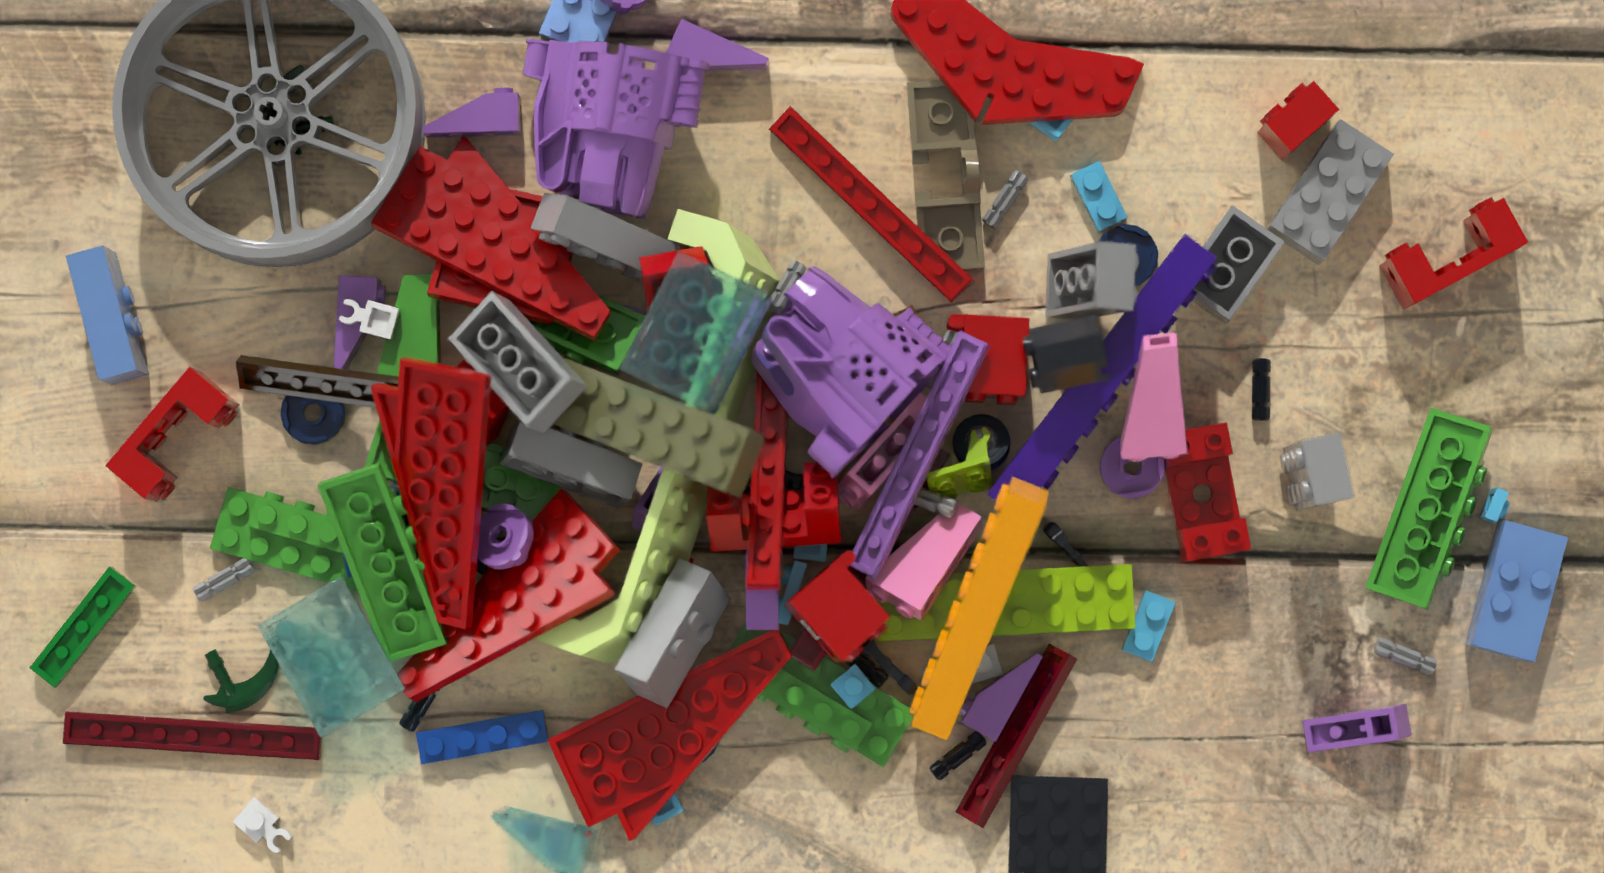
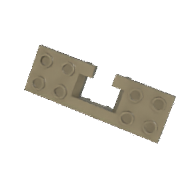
(943, 124)

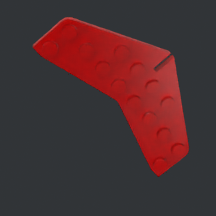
(1020, 76)

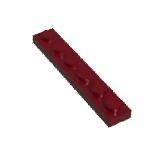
(1016, 736)

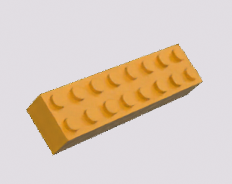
(981, 603)

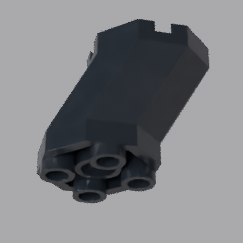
(1066, 354)

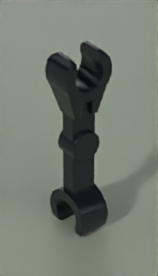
(1055, 534)
(886, 664)

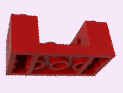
(1494, 234)
(135, 463)
(808, 518)
(1211, 526)

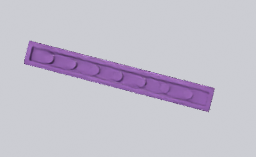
(918, 454)

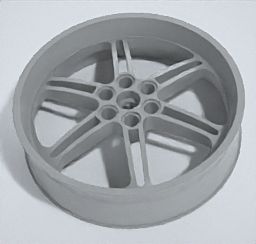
(140, 76)

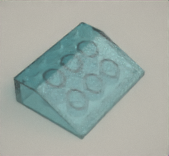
(696, 333)
(331, 657)
(552, 841)

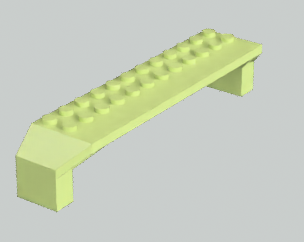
(678, 500)

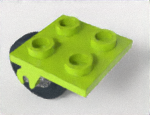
(979, 446)

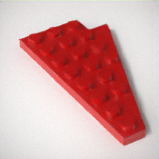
(478, 227)
(438, 452)
(523, 600)
(643, 753)

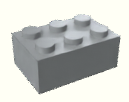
(1242, 256)

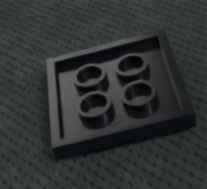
(1057, 824)

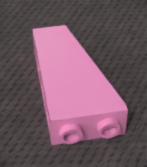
(1155, 405)
(879, 460)
(925, 563)

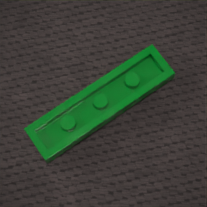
(82, 627)

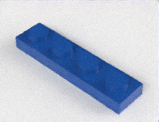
(482, 737)

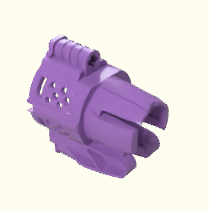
(606, 132)
(817, 365)

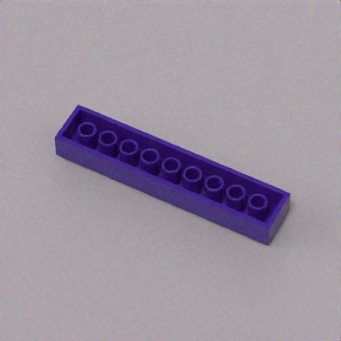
(1079, 405)

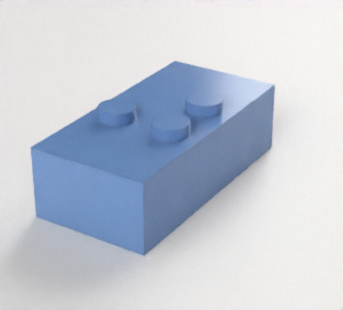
(108, 315)
(1516, 591)

